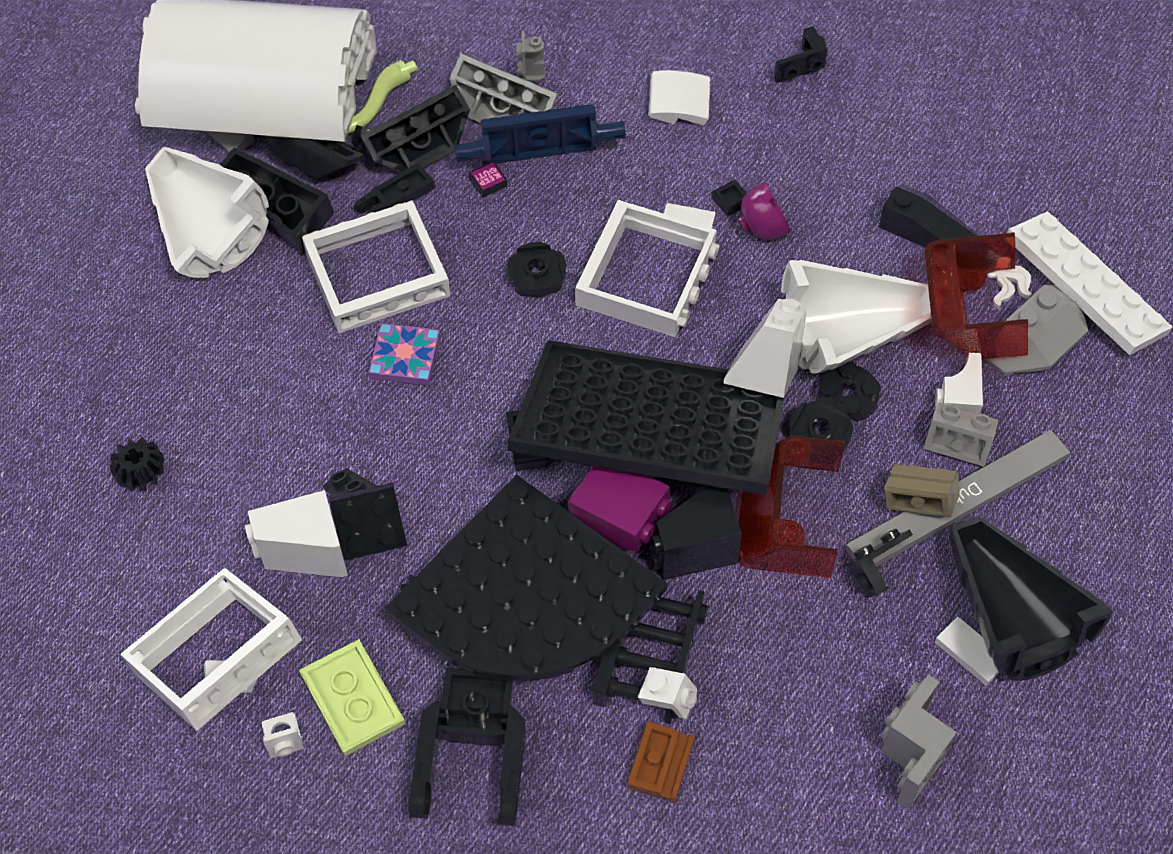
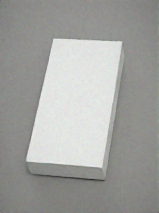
(968, 650)

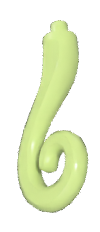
(389, 78)

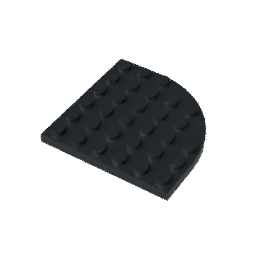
(526, 591)

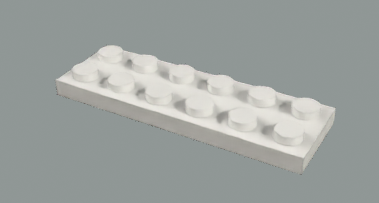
(1089, 283)

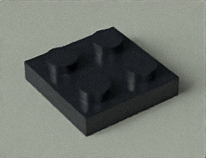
(368, 521)

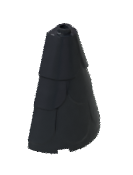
(1022, 604)

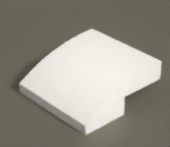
(679, 96)

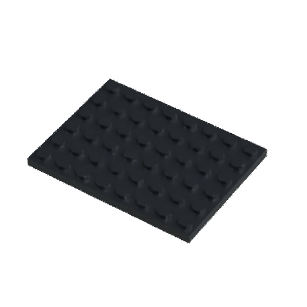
(647, 418)

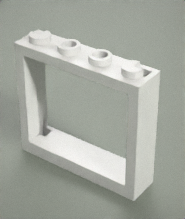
(660, 226)
(388, 301)
(234, 673)

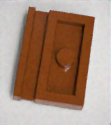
(661, 761)

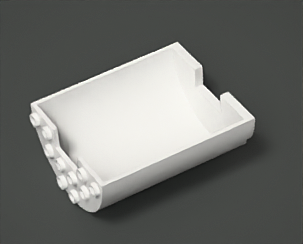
(253, 67)

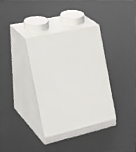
(772, 351)
(297, 536)

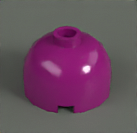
(763, 214)

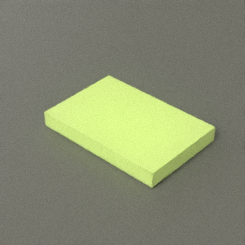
(352, 697)

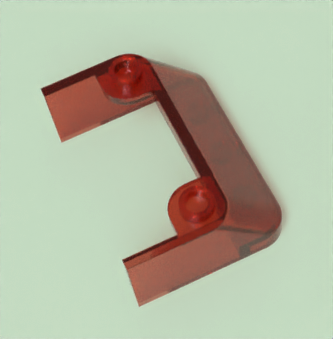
(960, 267)
(776, 542)

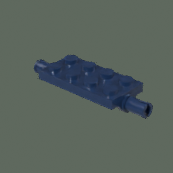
(539, 135)

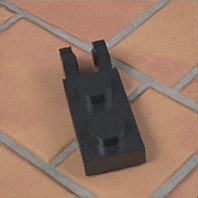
(396, 190)

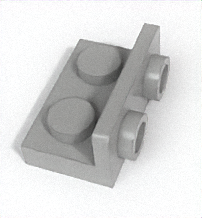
(961, 434)

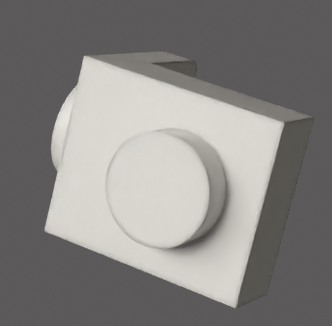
(669, 691)

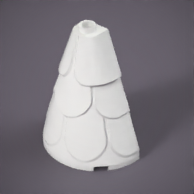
(206, 212)
(851, 311)

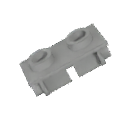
(532, 56)

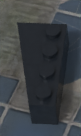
(293, 205)

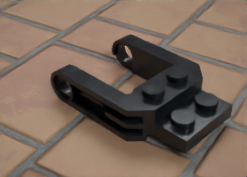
(470, 712)

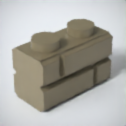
(922, 490)

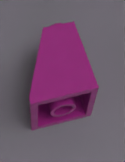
(621, 505)

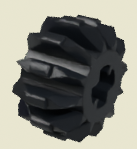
(137, 464)

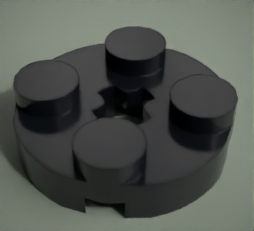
(536, 284)
(854, 378)
(818, 412)

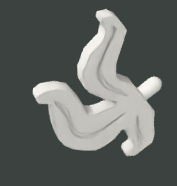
(1003, 277)

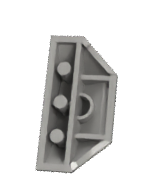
(497, 93)
(1053, 330)

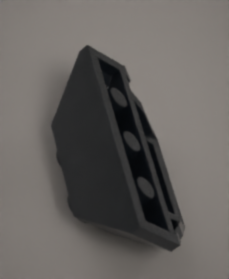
(420, 133)
(313, 156)

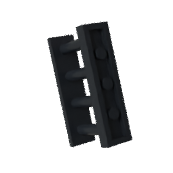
(609, 685)

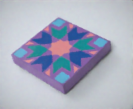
(404, 354)

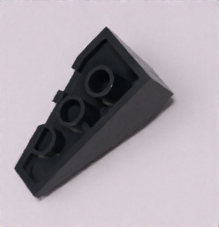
(920, 218)

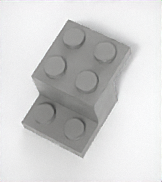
(916, 740)

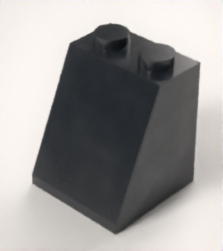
(697, 535)

